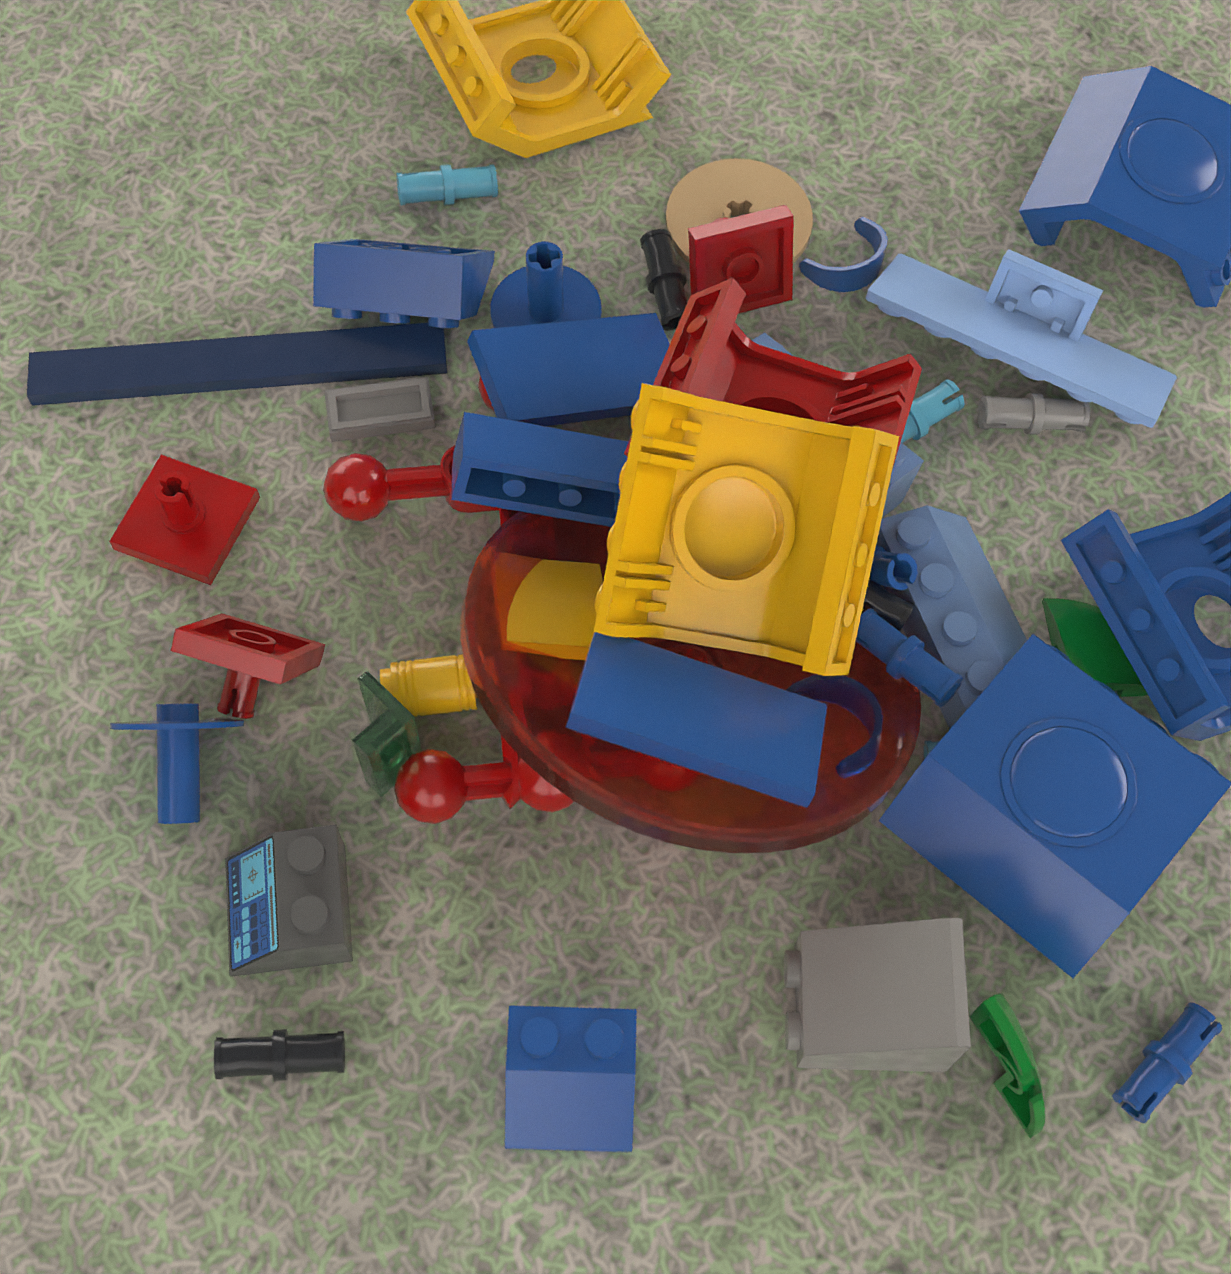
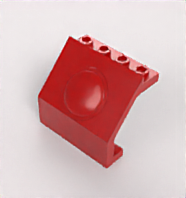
(722, 364)

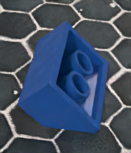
(400, 280)

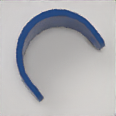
(854, 276)

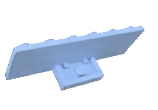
(1031, 322)

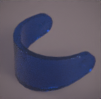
(859, 701)

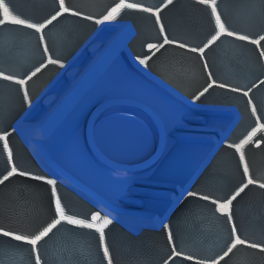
(1147, 164)
(1148, 597)
(1054, 804)

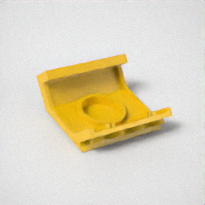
(599, 82)
(744, 530)

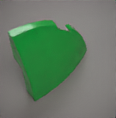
(1090, 644)
(1021, 1082)

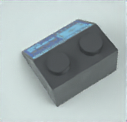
(288, 902)

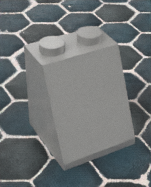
(879, 997)

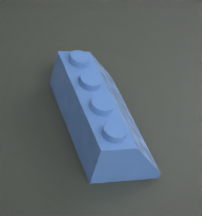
(955, 600)

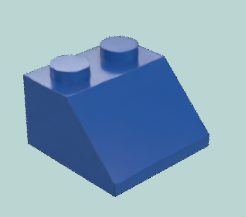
(570, 1078)

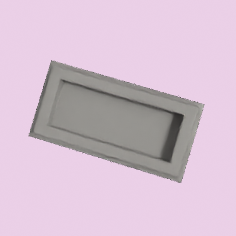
(379, 409)

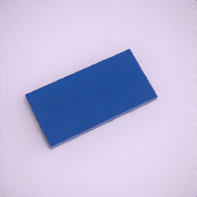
(569, 367)
(700, 717)

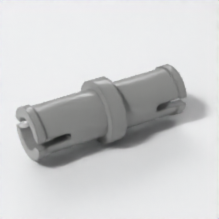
(1033, 413)

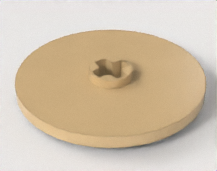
(735, 189)

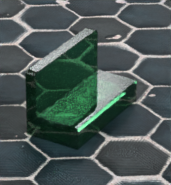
(389, 737)

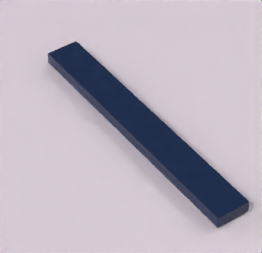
(235, 363)

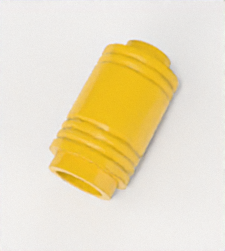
(431, 685)

